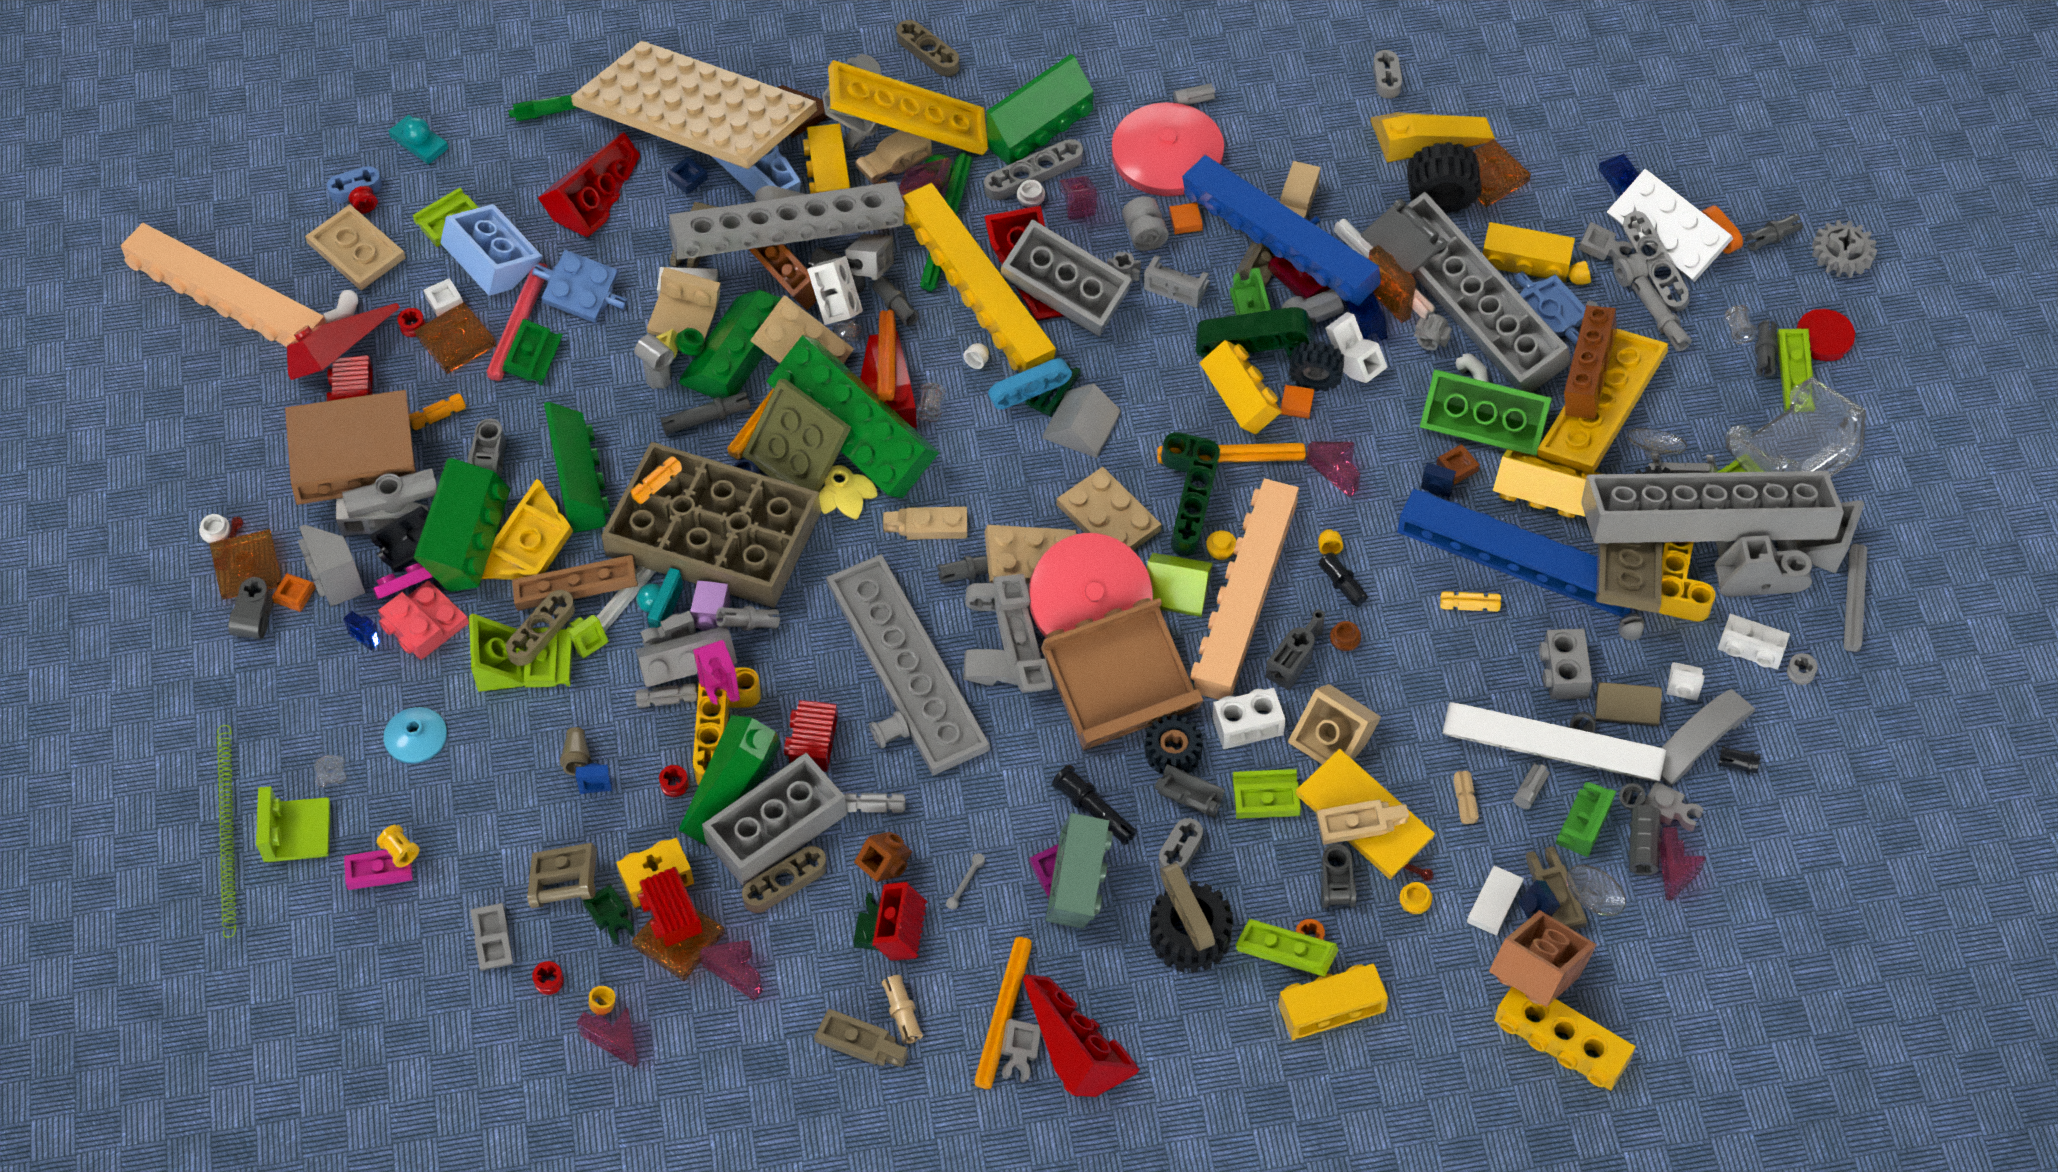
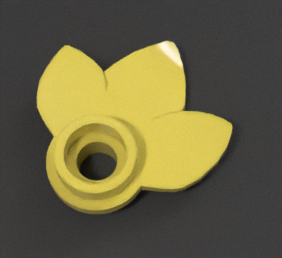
(846, 495)

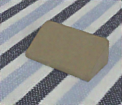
(1256, 257)
(1628, 704)

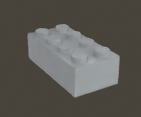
(1065, 277)
(774, 819)

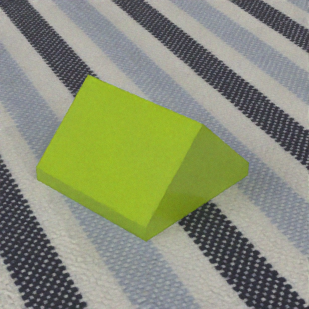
(1179, 583)
(489, 655)

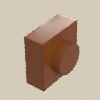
(1460, 461)

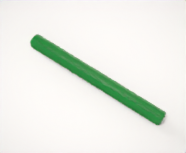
(953, 198)

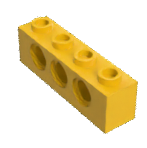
(1583, 1033)

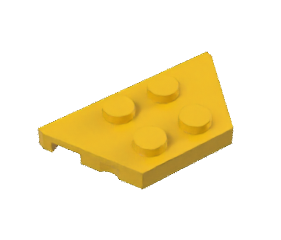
(528, 537)

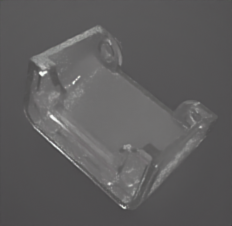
(1814, 435)

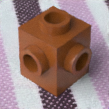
(883, 856)

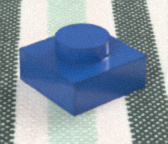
(593, 778)

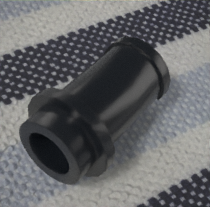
(1739, 760)

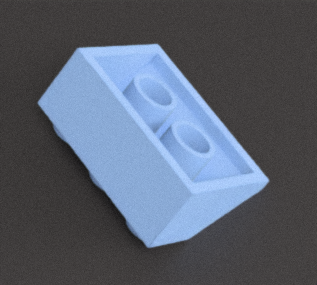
(489, 248)

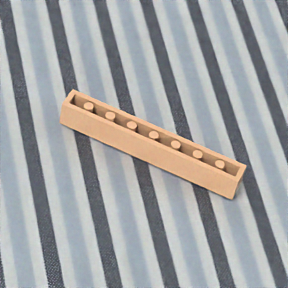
(217, 285)
(1246, 589)

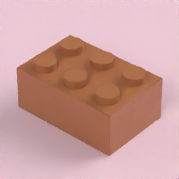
(1542, 958)

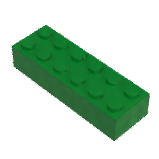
(878, 437)

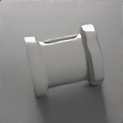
(889, 729)

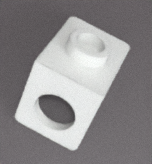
(1685, 681)

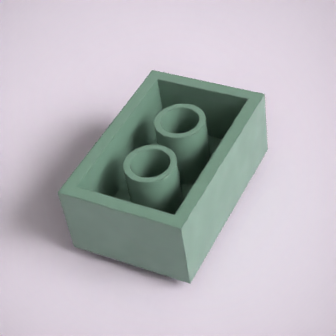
(1079, 871)

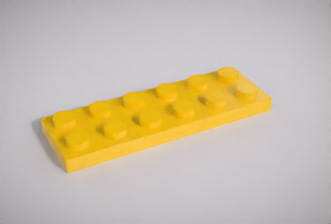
(907, 107)
(1584, 441)

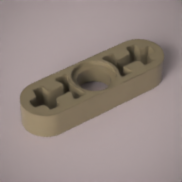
(930, 58)
(538, 641)
(770, 899)
(1187, 906)

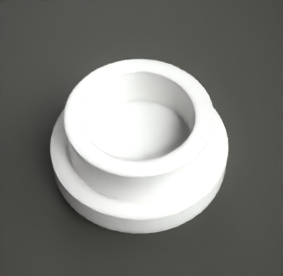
(1030, 193)
(214, 528)

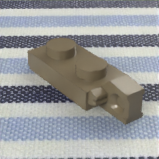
(860, 1039)

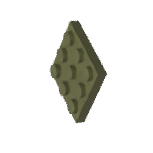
(796, 438)

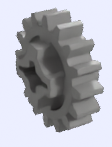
(1830, 250)

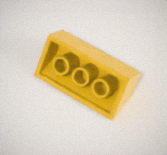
(1541, 483)

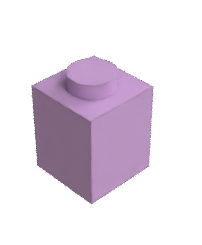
(706, 601)

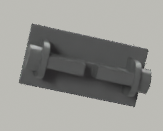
(1190, 791)

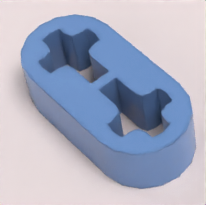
(352, 180)

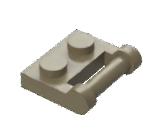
(562, 866)

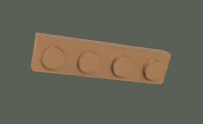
(577, 580)

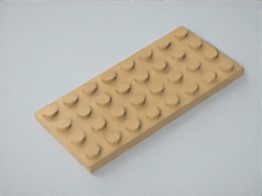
(694, 104)

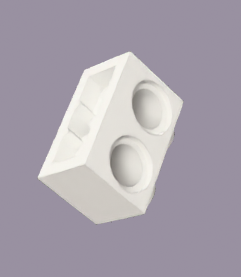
(835, 290)
(1250, 724)

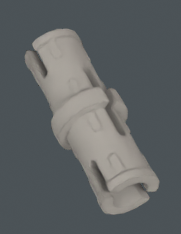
(747, 618)

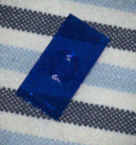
(1618, 173)

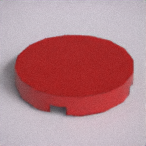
(1829, 334)

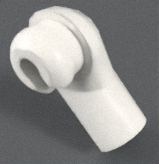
(346, 307)
(1471, 363)

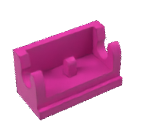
(716, 671)

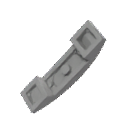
(1018, 634)
(1702, 732)

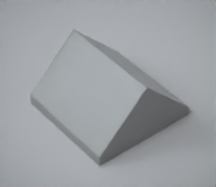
(1083, 420)
(1830, 552)

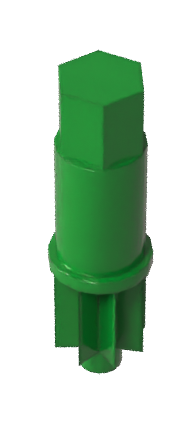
(541, 107)

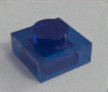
(362, 629)

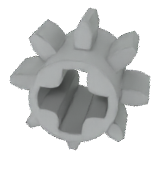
(1125, 264)
(1432, 332)

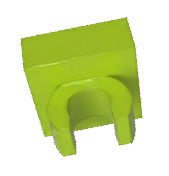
(587, 635)

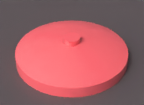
(1161, 144)
(1085, 580)

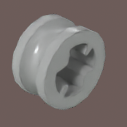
(1793, 669)

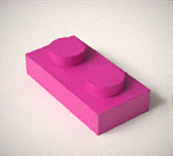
(391, 584)
(374, 869)

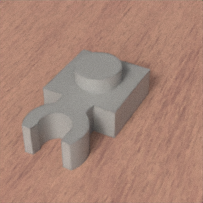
(1601, 243)
(673, 627)
(1671, 806)
(1021, 1044)

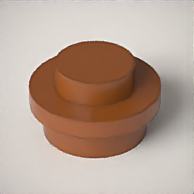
(1345, 636)

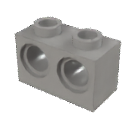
(1571, 664)

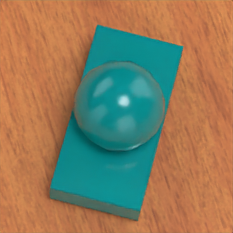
(417, 138)
(660, 600)

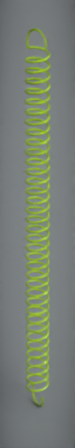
(227, 826)

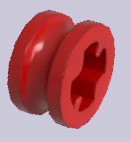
(363, 199)
(408, 315)
(673, 771)
(548, 987)

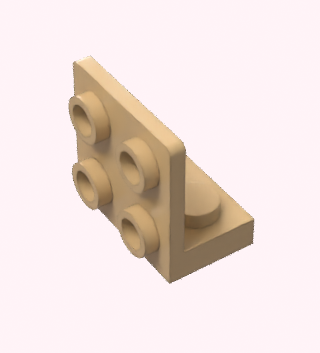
(684, 303)

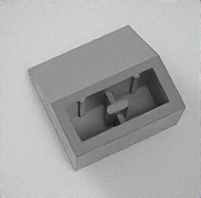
(330, 565)

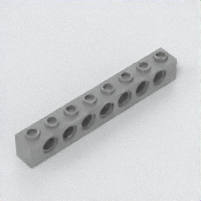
(786, 220)

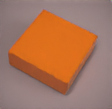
(1185, 218)
(1297, 401)
(293, 592)

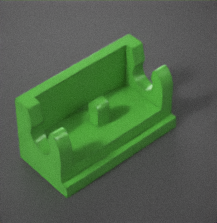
(1250, 294)
(1586, 819)

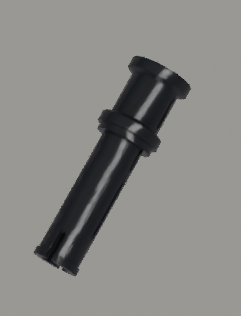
(1084, 796)

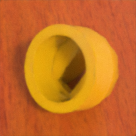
(1579, 273)
(1333, 541)
(605, 997)

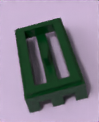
(1054, 403)

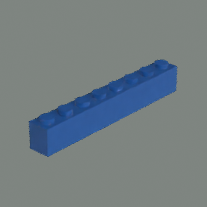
(1281, 230)
(1503, 547)

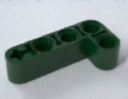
(1257, 331)
(1192, 496)

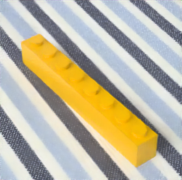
(976, 279)

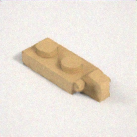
(927, 522)
(1359, 820)

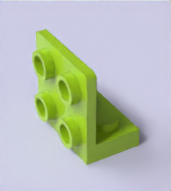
(292, 827)

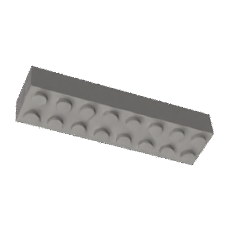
(1488, 306)
(1711, 506)

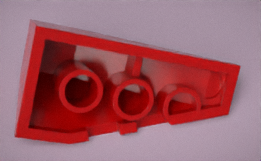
(588, 191)
(1003, 233)
(323, 344)
(903, 401)
(1076, 1048)

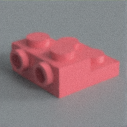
(422, 619)

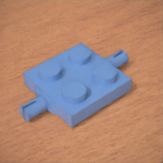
(580, 286)
(1553, 304)

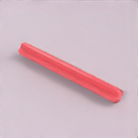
(521, 311)

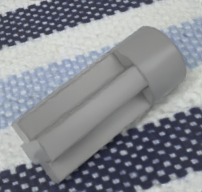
(1194, 94)
(1531, 786)

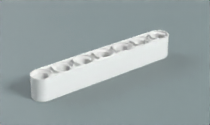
(1554, 742)

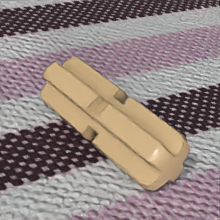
(1467, 801)

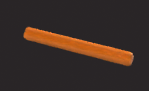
(886, 355)

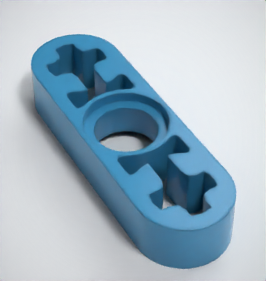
(1015, 388)

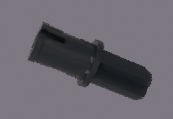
(1342, 579)

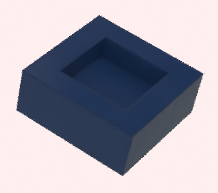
(687, 175)
(1438, 480)
(1539, 898)

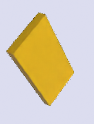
(1343, 783)

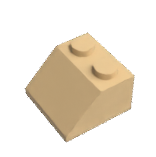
(1332, 723)

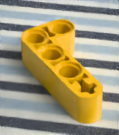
(1683, 591)
(712, 728)

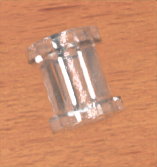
(1740, 324)
(930, 402)

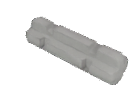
(666, 695)
(875, 802)

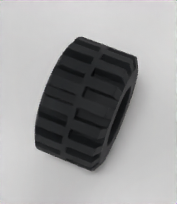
(1446, 174)
(1178, 947)

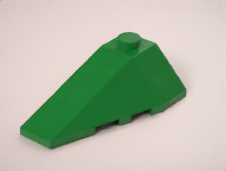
(734, 770)

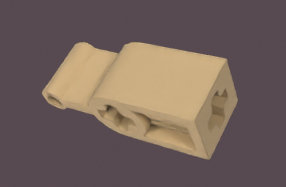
(894, 155)
(1300, 187)

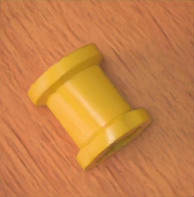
(398, 845)

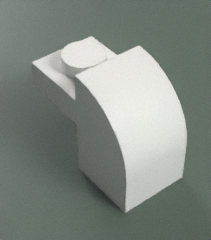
(1361, 356)

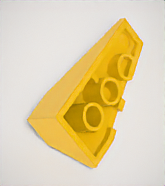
(1406, 133)

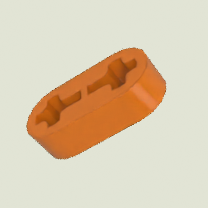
(1722, 220)

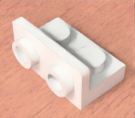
(1753, 641)

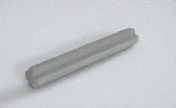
(1855, 598)

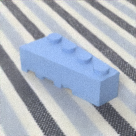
(768, 171)

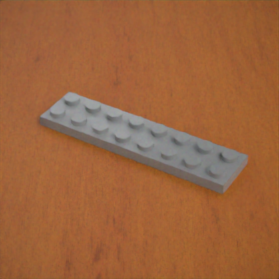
(907, 664)

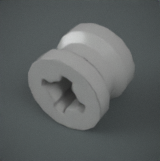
(1630, 269)

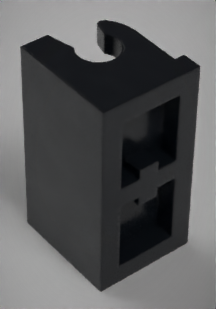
(400, 539)

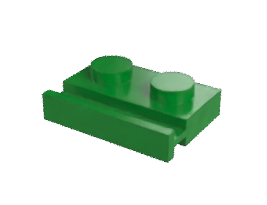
(532, 352)

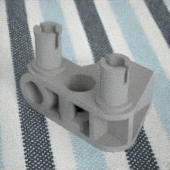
(859, 127)
(1756, 568)

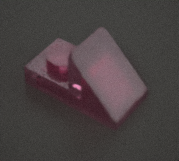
(932, 172)
(1079, 196)
(1332, 462)
(1677, 868)
(730, 965)
(614, 1039)

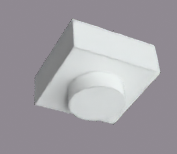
(443, 297)

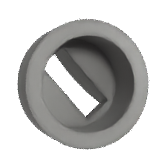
(1633, 629)

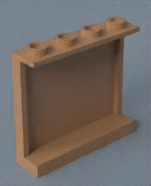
(347, 444)
(1119, 673)

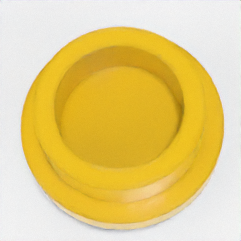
(1221, 544)
(1415, 898)

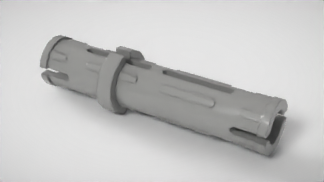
(1666, 321)

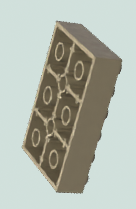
(715, 525)

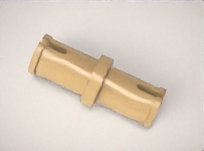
(902, 1009)

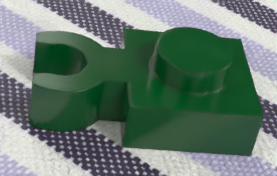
(608, 911)
(866, 925)

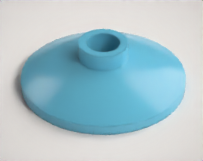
(417, 745)

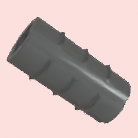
(1645, 840)

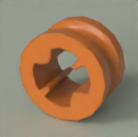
(1311, 925)

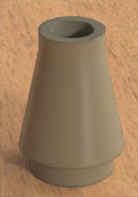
(575, 751)

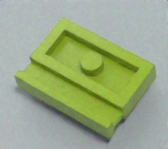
(433, 217)
(552, 664)
(1266, 793)

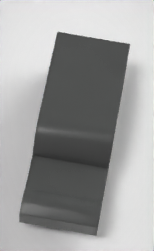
(1294, 652)

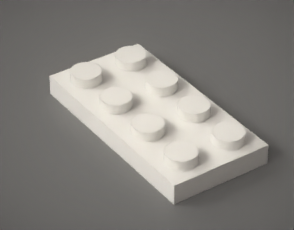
(1685, 231)

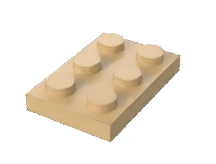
(355, 247)
(785, 327)
(1107, 508)
(1018, 549)

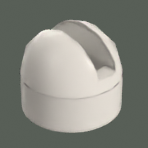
(976, 355)

